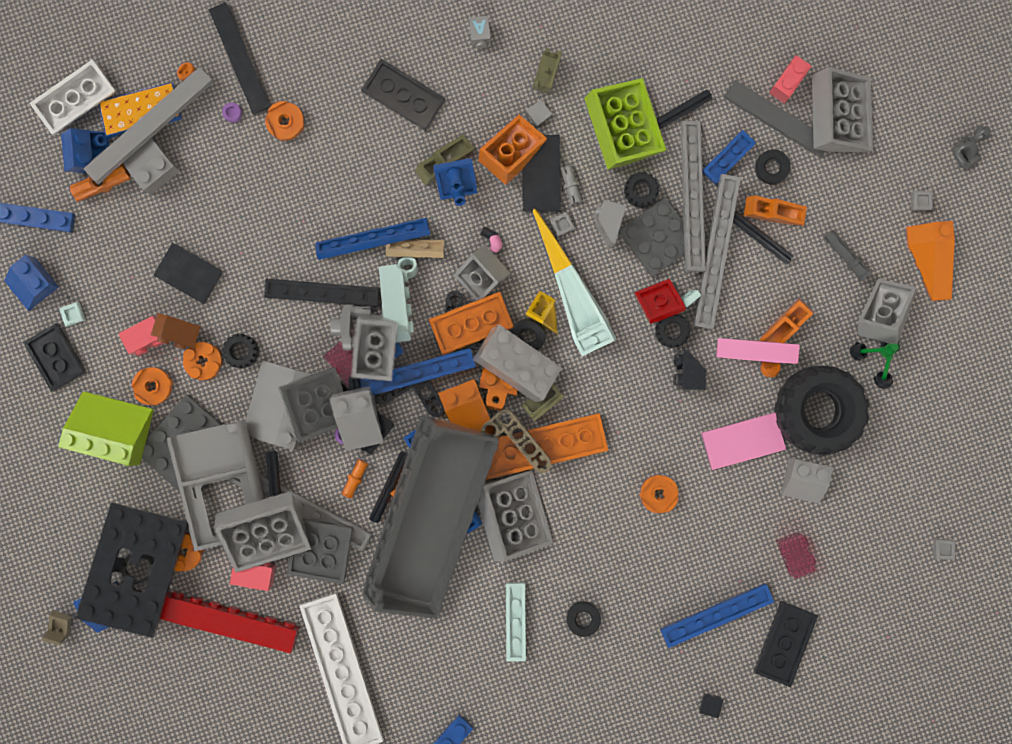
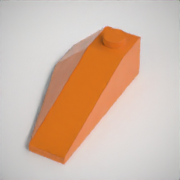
(934, 256)

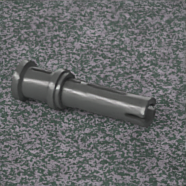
(853, 262)

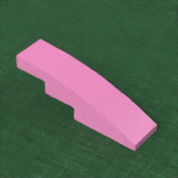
(757, 350)

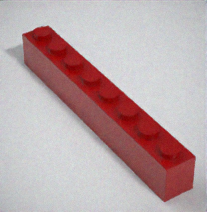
(230, 622)

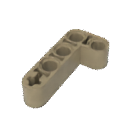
(519, 442)

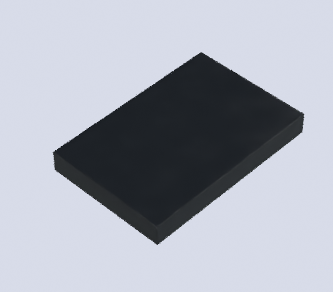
(188, 273)
(54, 357)

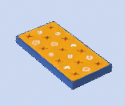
(125, 110)

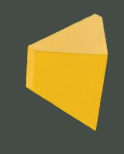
(543, 311)

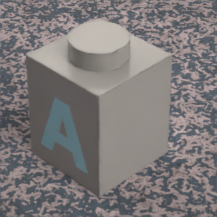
(480, 31)

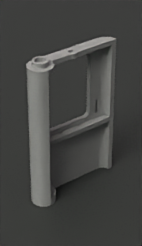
(208, 458)

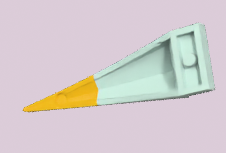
(585, 317)

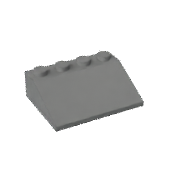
(842, 111)
(267, 414)
(513, 516)
(262, 531)

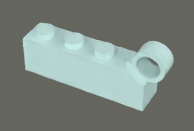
(395, 296)

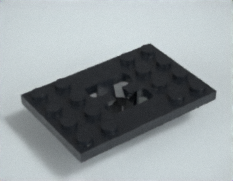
(123, 605)

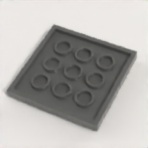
(184, 418)

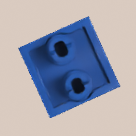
(456, 180)

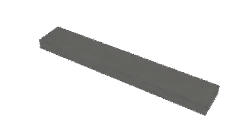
(772, 116)

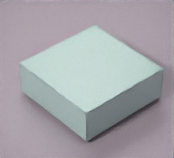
(690, 297)
(72, 314)

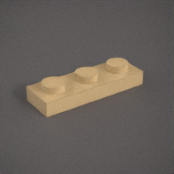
(416, 248)

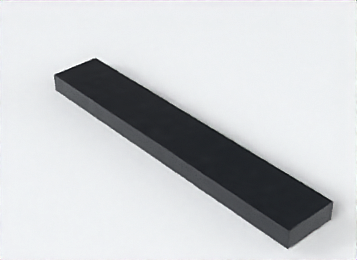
(239, 58)
(322, 292)

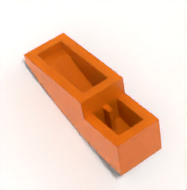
(775, 210)
(788, 322)

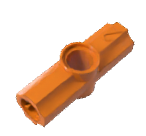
(88, 187)

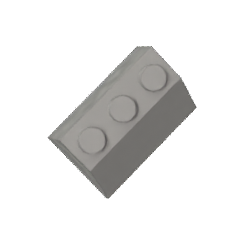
(374, 347)

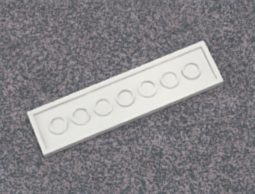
(341, 671)

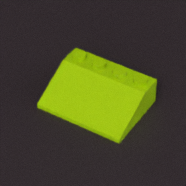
(624, 123)
(107, 429)

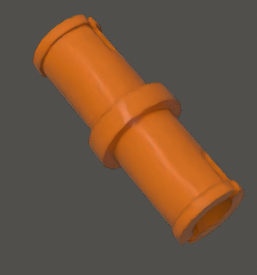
(354, 478)

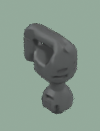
(969, 147)

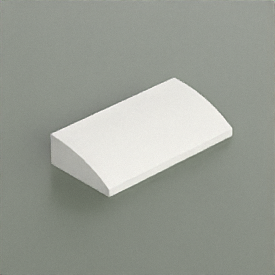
(73, 97)

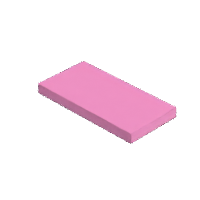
(743, 441)

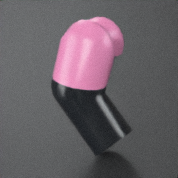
(494, 237)

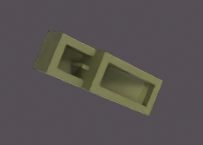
(453, 151)

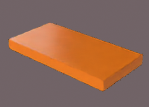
(470, 323)

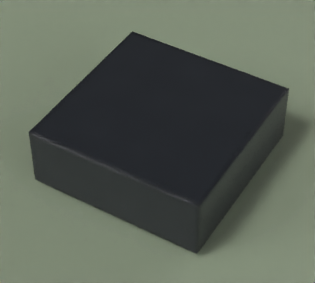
(710, 705)

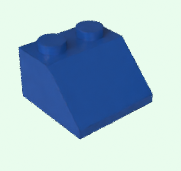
(30, 281)

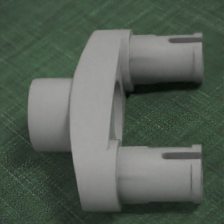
(342, 326)

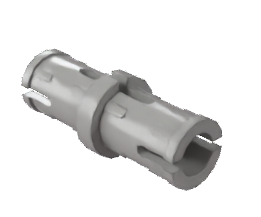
(571, 185)

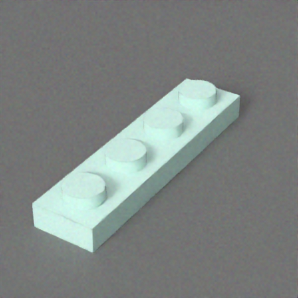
(515, 622)

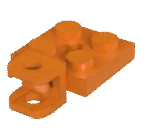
(496, 389)

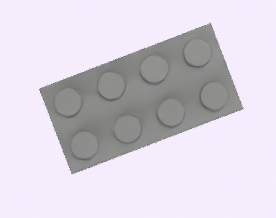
(517, 363)

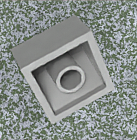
(608, 221)
(481, 273)
(806, 480)

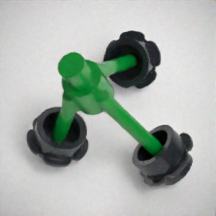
(882, 379)

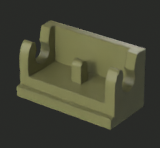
(547, 71)
(537, 409)

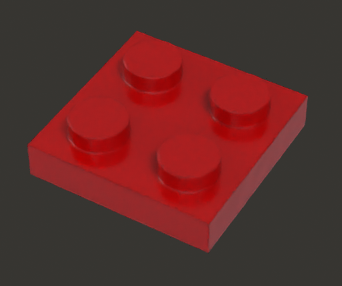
(660, 301)

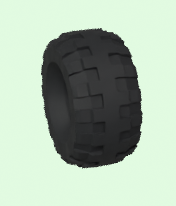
(849, 415)

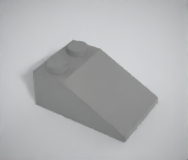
(151, 166)
(886, 311)
(357, 418)

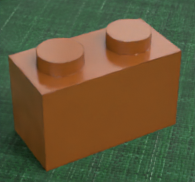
(175, 330)

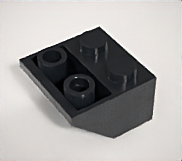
(689, 372)

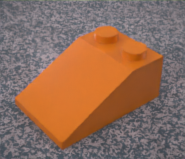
(511, 149)
(466, 407)

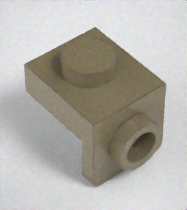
(58, 628)

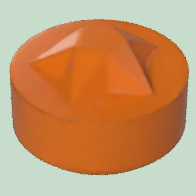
(185, 70)
(770, 369)

